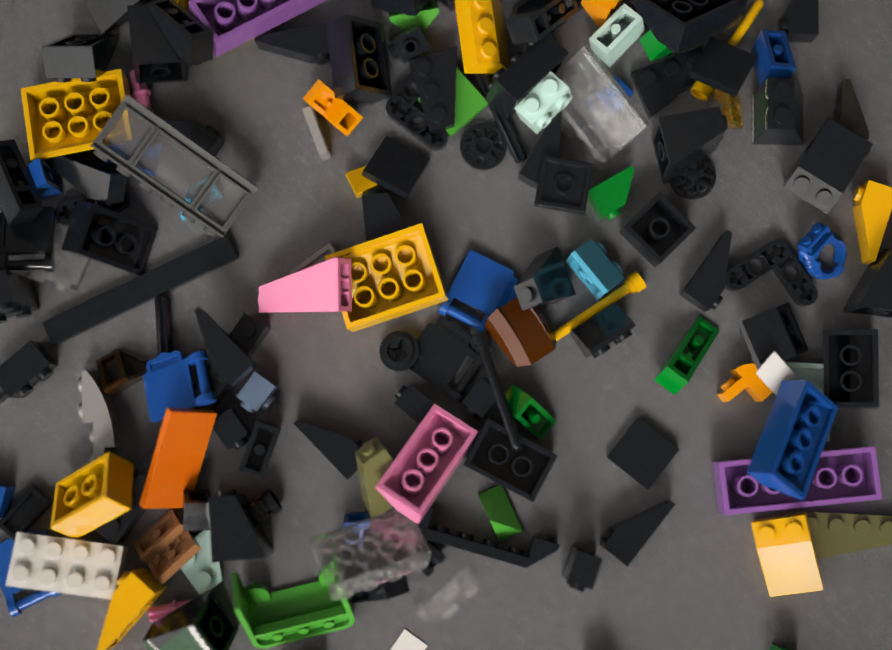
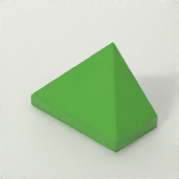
(422, 19)
(500, 512)

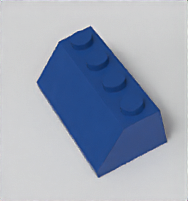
(793, 438)

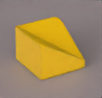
(360, 184)

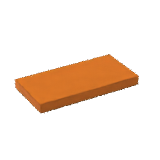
(177, 457)

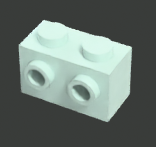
(617, 34)
(544, 102)

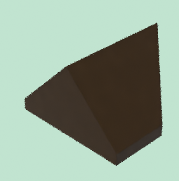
(119, 371)

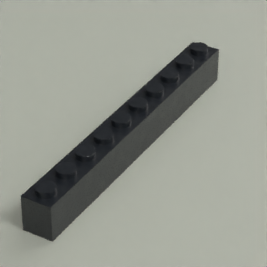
(248, 335)

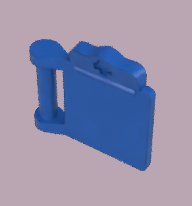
(482, 286)
(171, 383)
(16, 606)

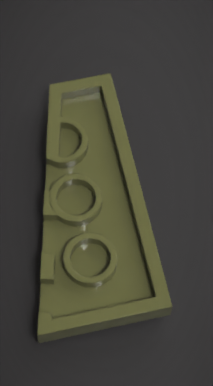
(848, 532)

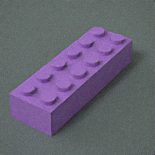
(242, 20)
(839, 478)

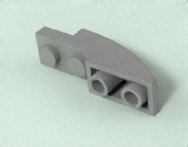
(99, 410)

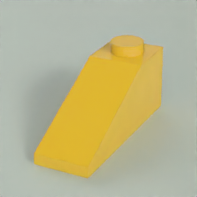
(871, 217)

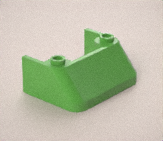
(290, 612)

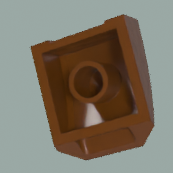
(521, 334)

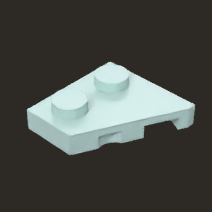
(200, 569)

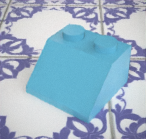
(594, 268)

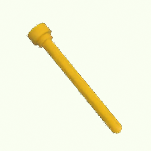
(704, 91)
(633, 284)

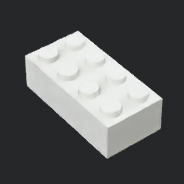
(66, 565)

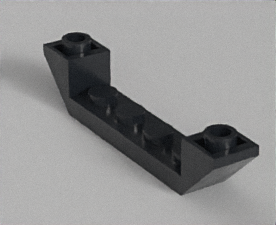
(539, 547)

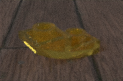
(731, 109)

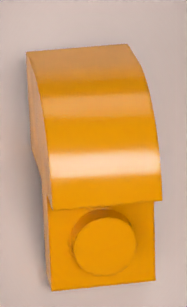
(334, 110)
(745, 379)

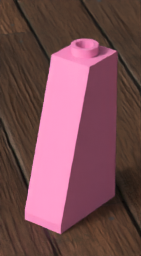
(314, 289)

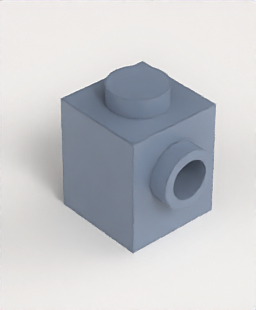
(257, 393)

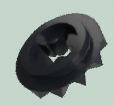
(393, 341)

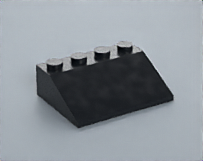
(689, 22)

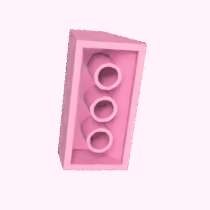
(426, 463)

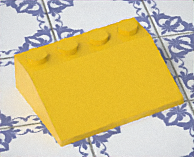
(71, 114)
(391, 277)

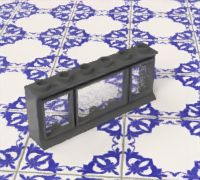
(173, 167)

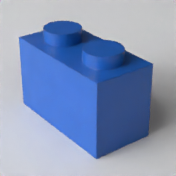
(773, 55)

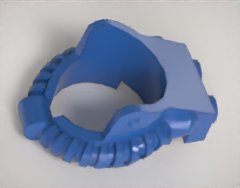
(812, 244)

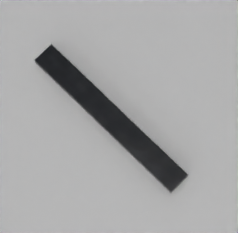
(140, 290)

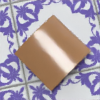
(166, 546)

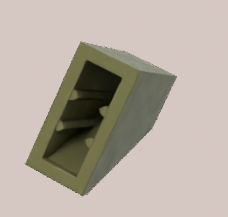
(372, 464)

